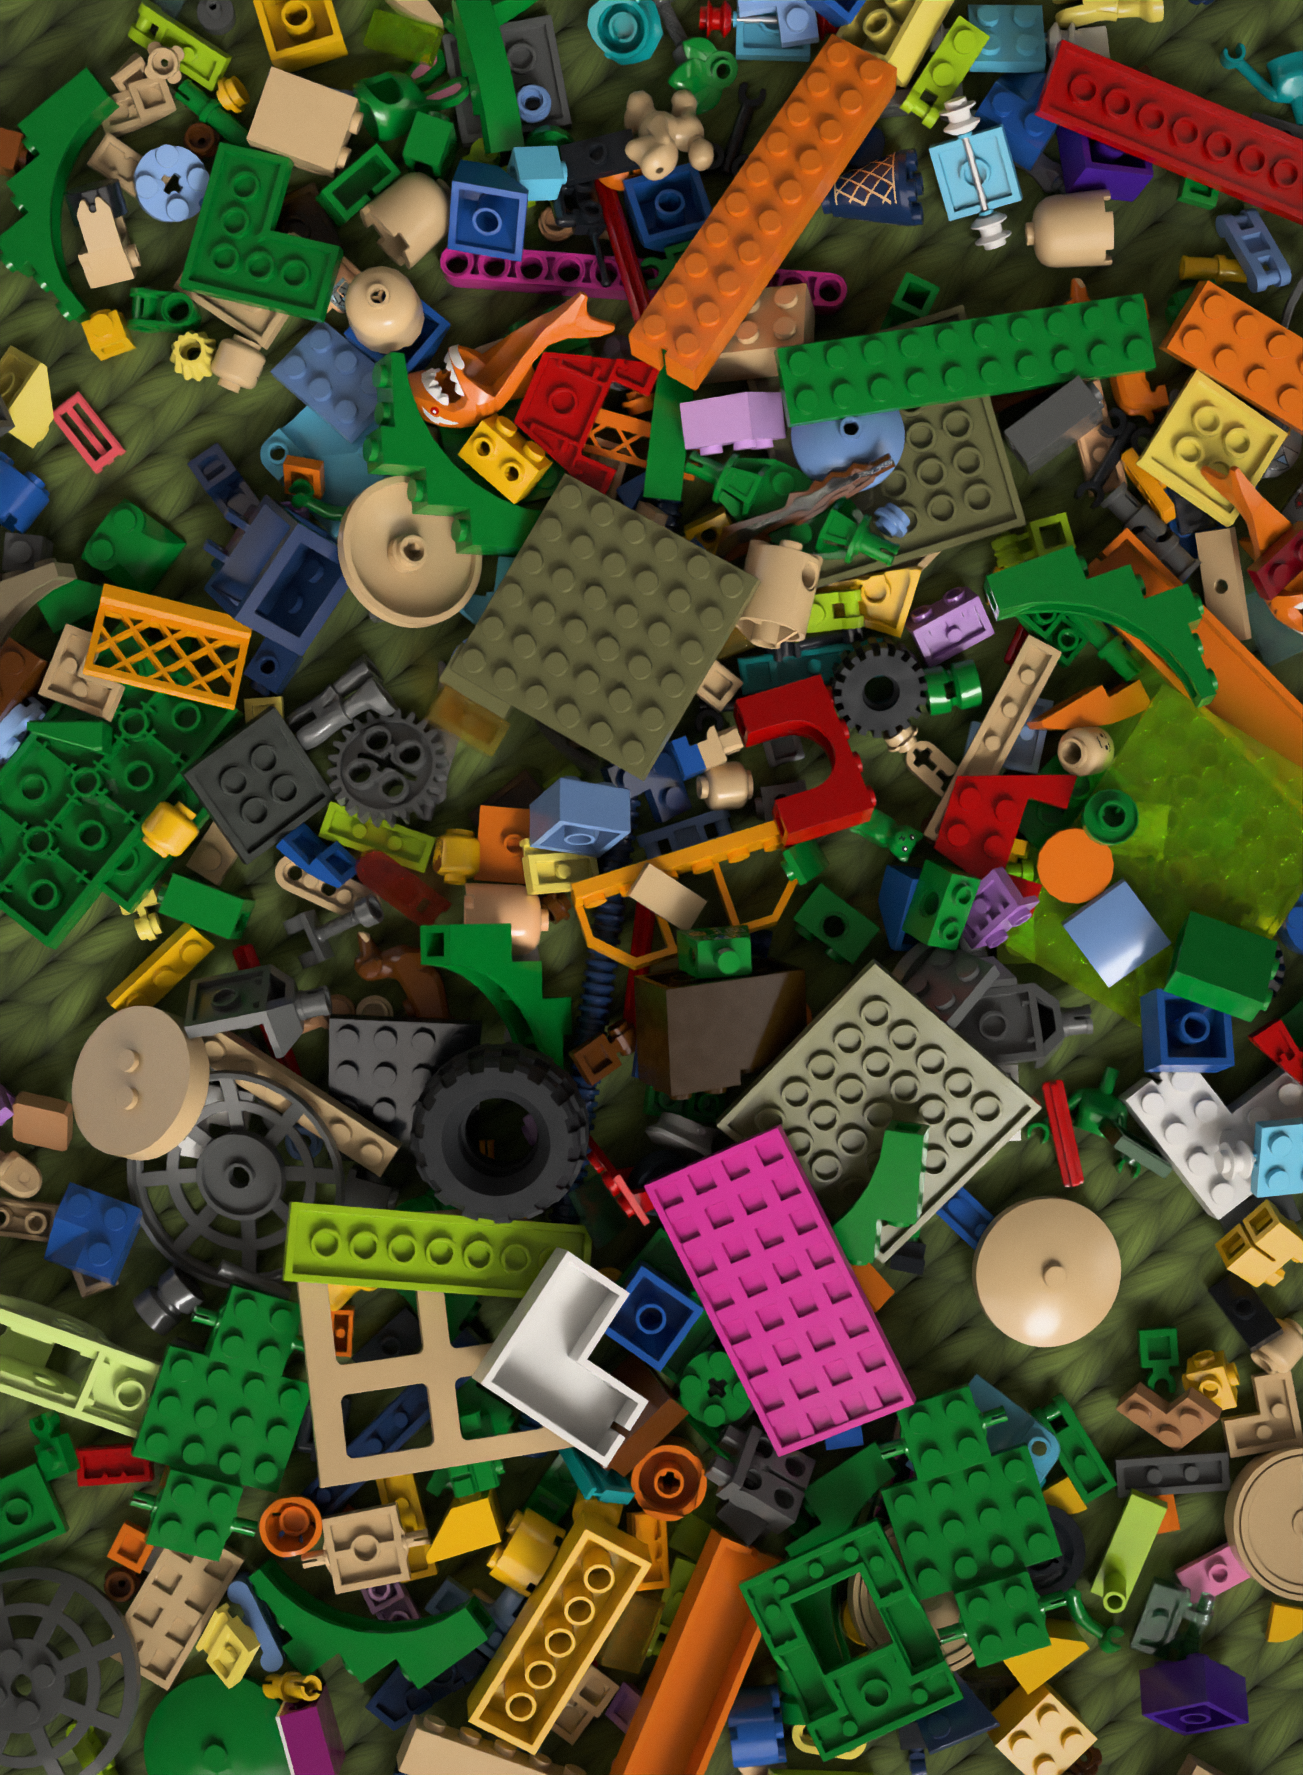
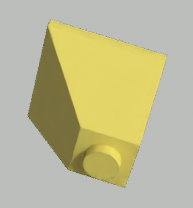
(26, 395)

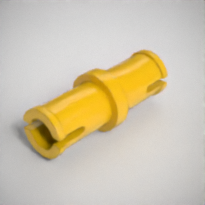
(1211, 268)
(292, 1687)

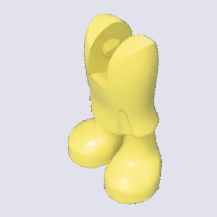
(1108, 10)

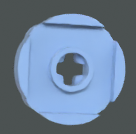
(149, 186)
(14, 727)

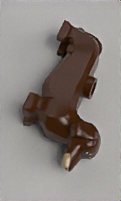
(403, 962)

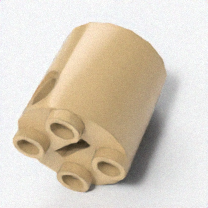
(785, 595)

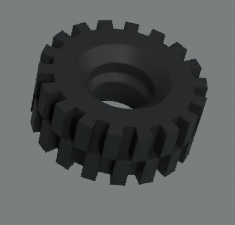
(871, 661)

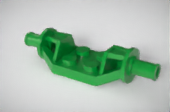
(766, 487)

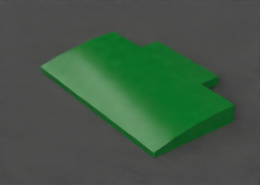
(69, 851)

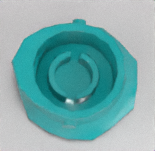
(625, 29)

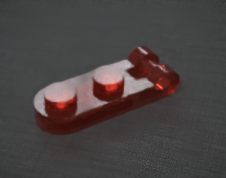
(399, 887)

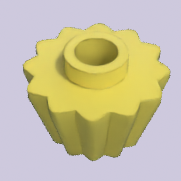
(185, 346)

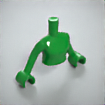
(1093, 1109)

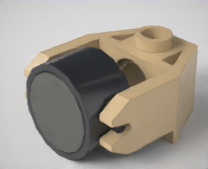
(107, 249)

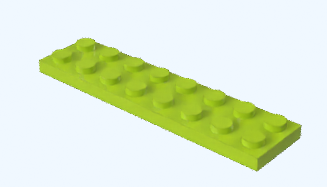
(421, 1250)

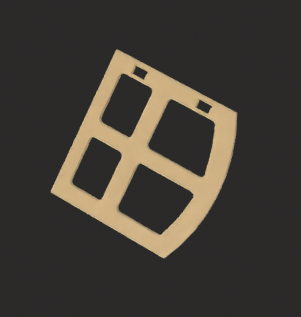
(435, 1366)

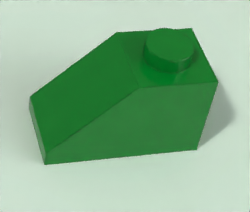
(71, 604)

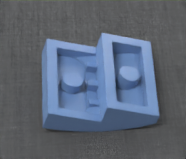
(1115, 932)

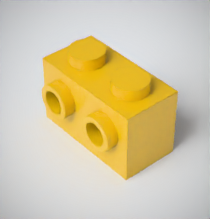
(505, 457)

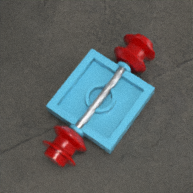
(758, 34)

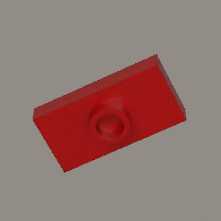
(111, 1465)

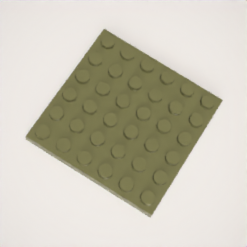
(947, 481)
(605, 626)
(873, 1061)

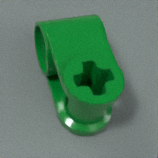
(155, 311)

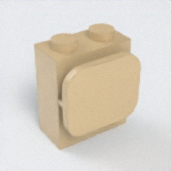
(305, 123)

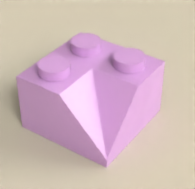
(738, 419)

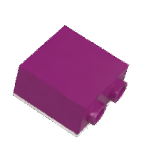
(311, 1736)

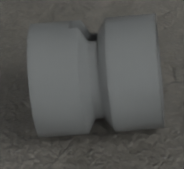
(163, 1304)

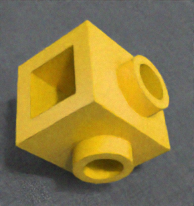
(1213, 1377)

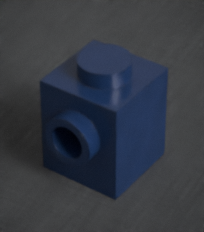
(272, 668)

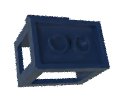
(277, 574)

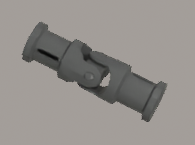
(1136, 516)

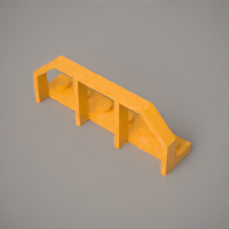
(696, 858)

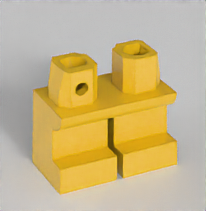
(1261, 1246)

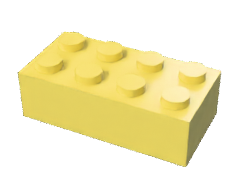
(897, 31)

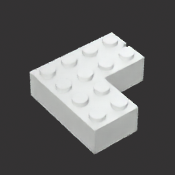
(1191, 1122)
(544, 1354)

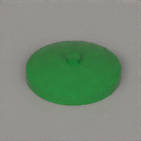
(215, 1730)

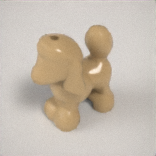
(664, 133)

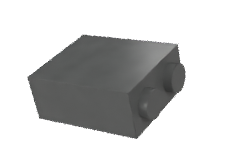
(1055, 424)

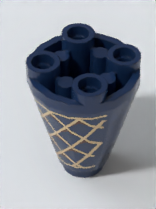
(880, 191)

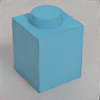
(538, 171)

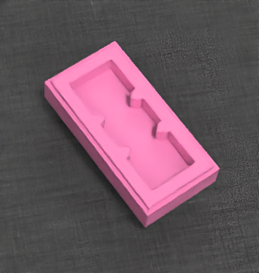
(1211, 1573)

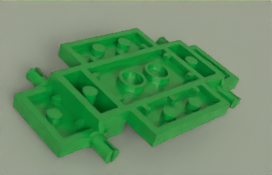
(221, 1422)
(972, 1525)

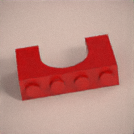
(808, 711)

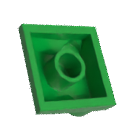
(132, 548)

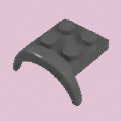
(946, 979)

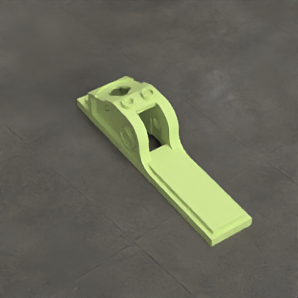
(113, 1386)

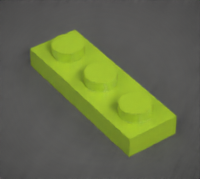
(400, 843)

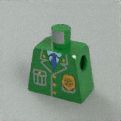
(717, 951)

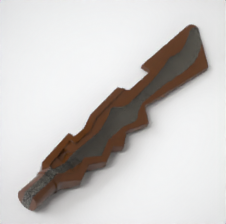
(800, 506)

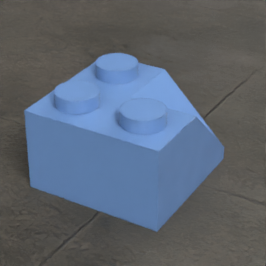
(580, 817)

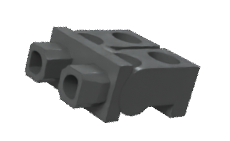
(759, 1478)

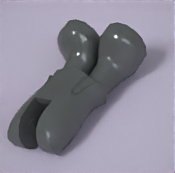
(330, 710)

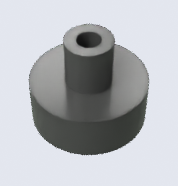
(216, 16)

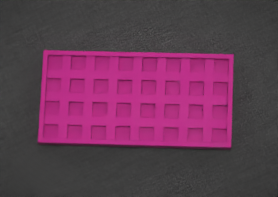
(780, 1291)

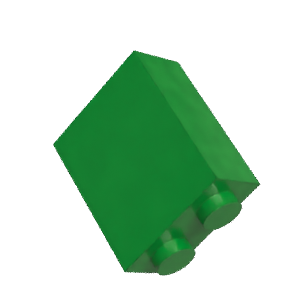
(1222, 967)

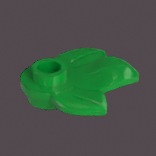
(700, 75)

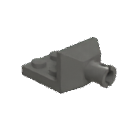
(252, 999)
(1022, 1024)

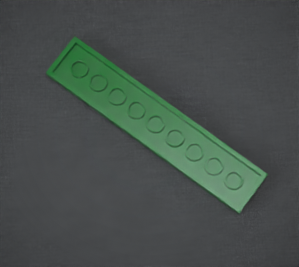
(964, 359)

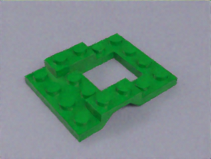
(875, 1688)

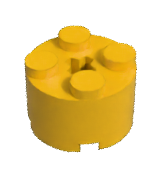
(525, 1552)

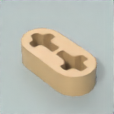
(923, 773)

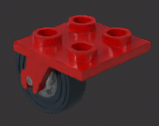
(631, 1180)

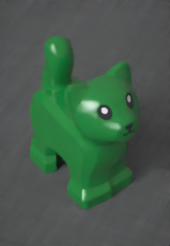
(888, 834)

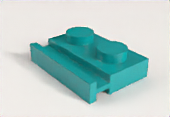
(594, 1480)

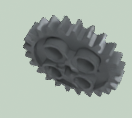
(371, 796)

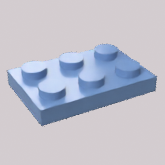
(331, 380)

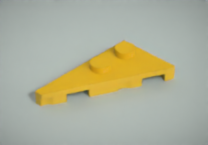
(884, 597)

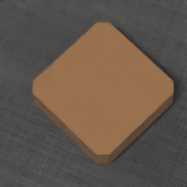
(42, 1121)

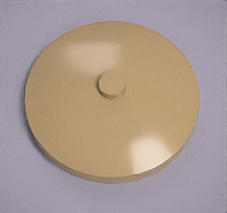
(403, 561)
(1046, 1271)

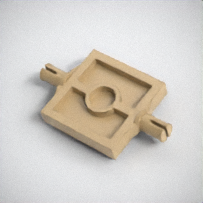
(366, 1548)

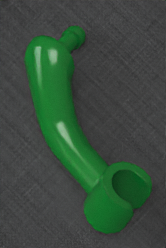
(304, 498)
(1086, 1621)

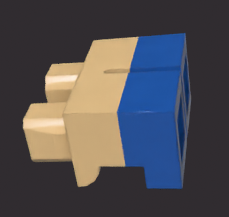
(706, 754)

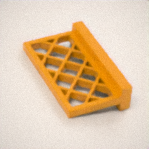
(168, 617)

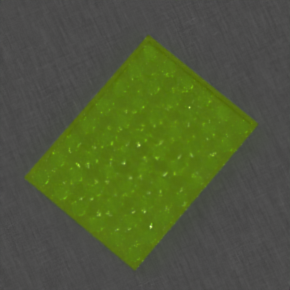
(1210, 839)

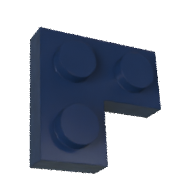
(661, 787)

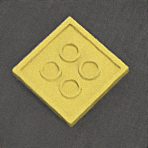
(1210, 430)

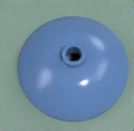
(828, 448)

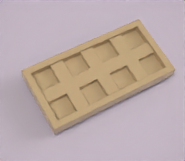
(176, 1608)

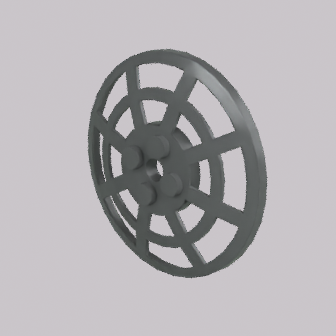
(222, 1190)
(51, 1674)

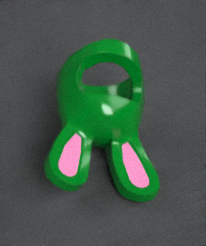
(395, 97)

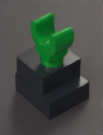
(909, 1256)

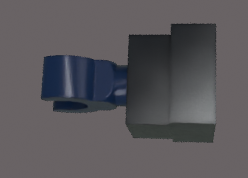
(911, 1739)

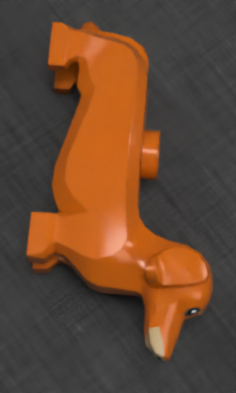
(1130, 391)

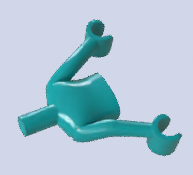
(1285, 75)

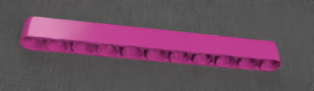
(554, 262)

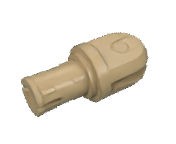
(19, 1175)

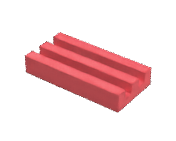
(107, 457)

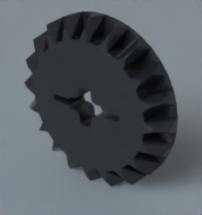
(1063, 1570)

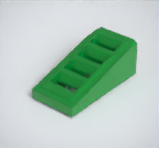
(83, 734)

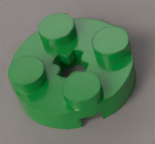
(694, 1384)

